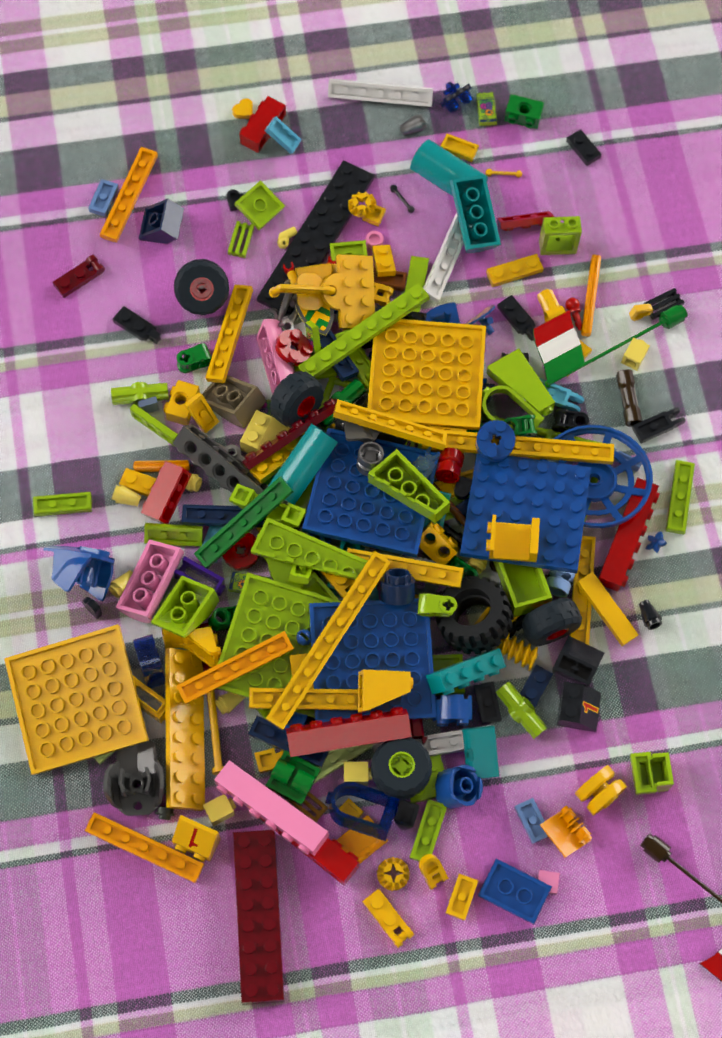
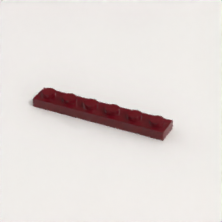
(285, 437)

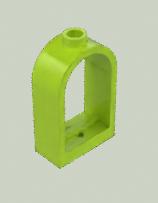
(487, 392)

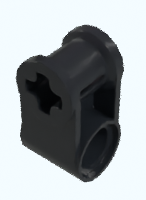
(569, 420)

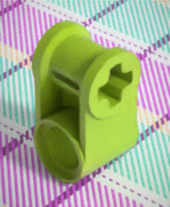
(433, 605)

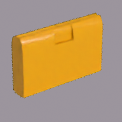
(359, 843)

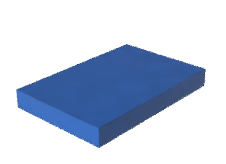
(514, 891)

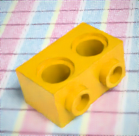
(432, 547)

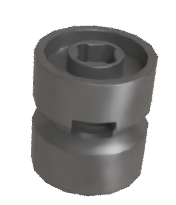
(369, 456)

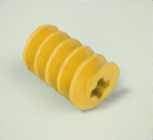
(518, 651)

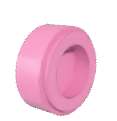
(374, 238)

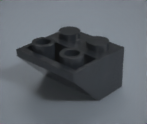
(578, 661)

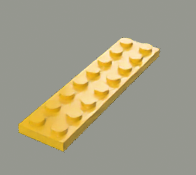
(183, 735)

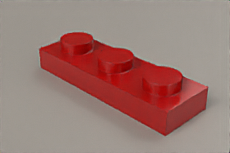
(523, 221)

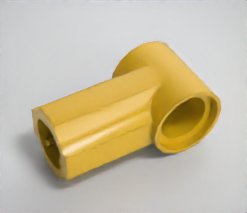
(549, 304)

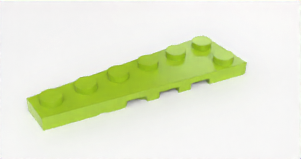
(300, 549)

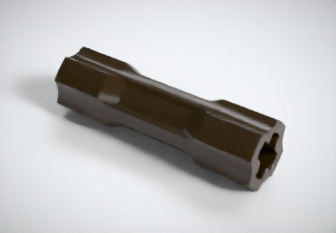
(629, 399)

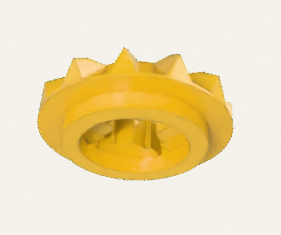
(362, 210)
(386, 880)

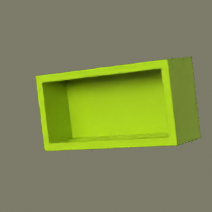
(524, 587)

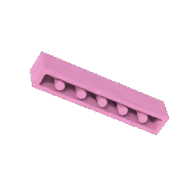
(271, 808)

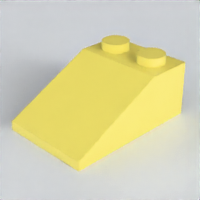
(260, 429)

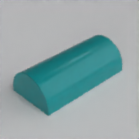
(440, 166)
(475, 213)
(305, 461)

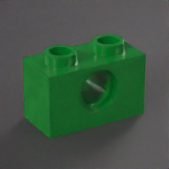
(518, 106)

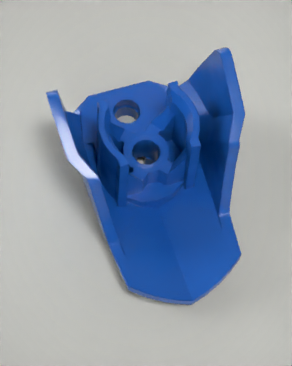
(84, 565)

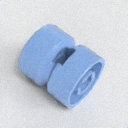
(560, 582)

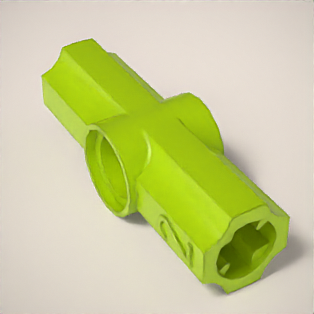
(139, 391)
(521, 710)

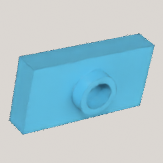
(283, 135)

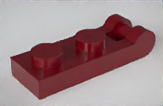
(78, 276)

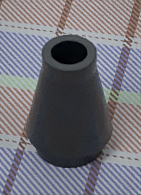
(650, 616)

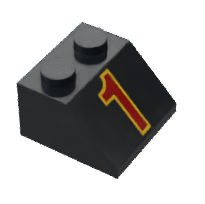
(578, 707)

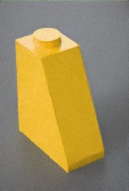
(381, 686)

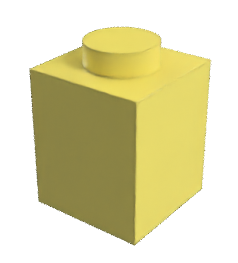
(635, 353)
(357, 772)
(219, 809)

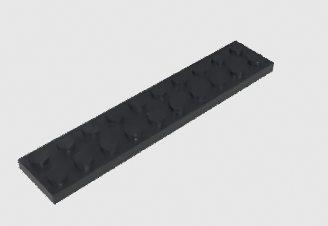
(319, 228)

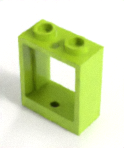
(559, 237)

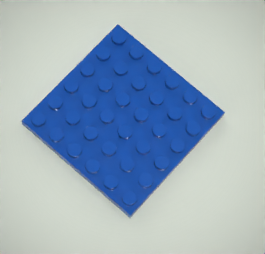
(527, 490)
(357, 512)
(378, 639)

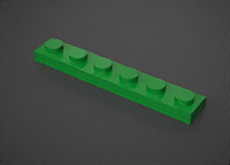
(243, 522)

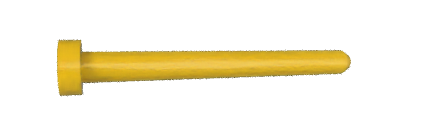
(214, 733)

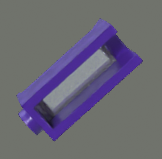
(200, 574)

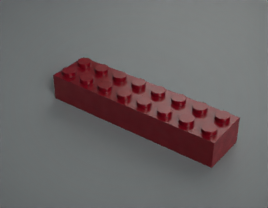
(258, 917)

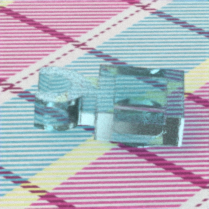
(426, 464)

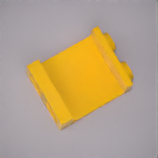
(513, 540)

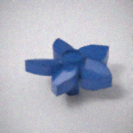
(656, 542)

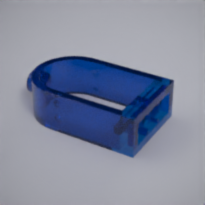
(149, 661)
(359, 825)

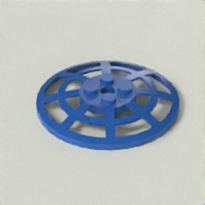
(608, 475)

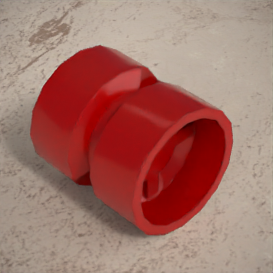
(449, 465)

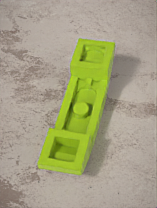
(286, 514)

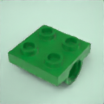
(292, 778)

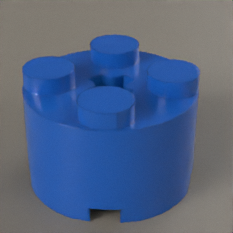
(500, 431)
(453, 709)
(458, 787)

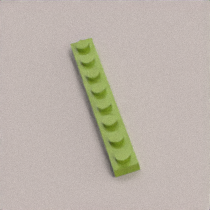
(365, 331)

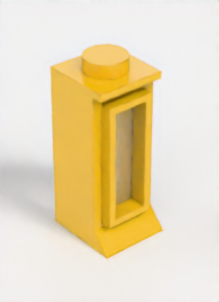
(150, 701)

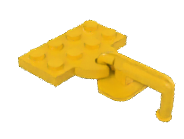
(350, 287)

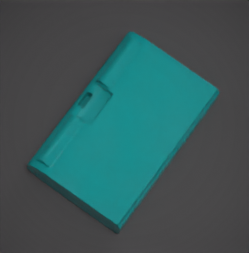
(481, 750)

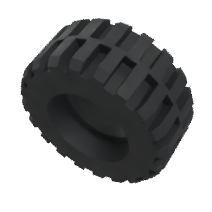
(487, 632)

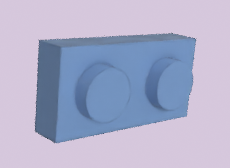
(103, 197)
(531, 820)

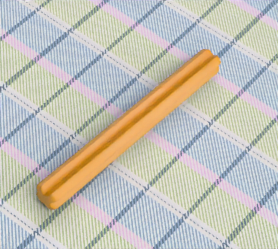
(591, 295)

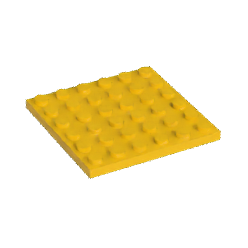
(429, 373)
(76, 699)

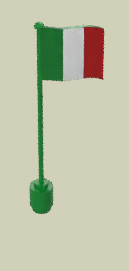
(563, 352)

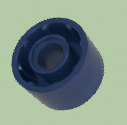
(397, 587)

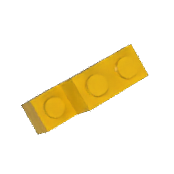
(199, 642)

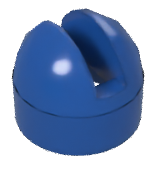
(300, 640)

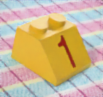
(195, 839)

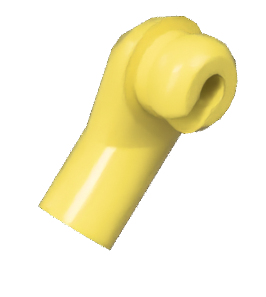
(283, 238)

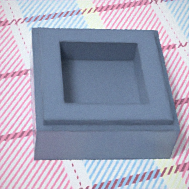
(149, 405)

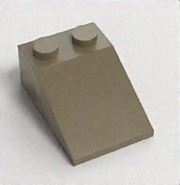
(234, 400)

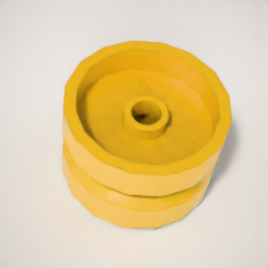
(598, 787)

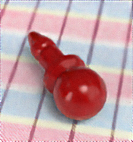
(573, 305)

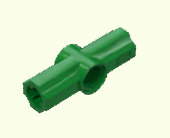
(349, 394)

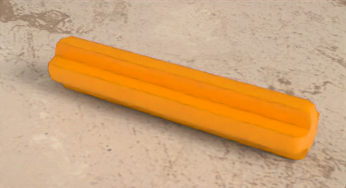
(154, 466)

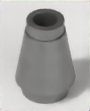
(413, 125)

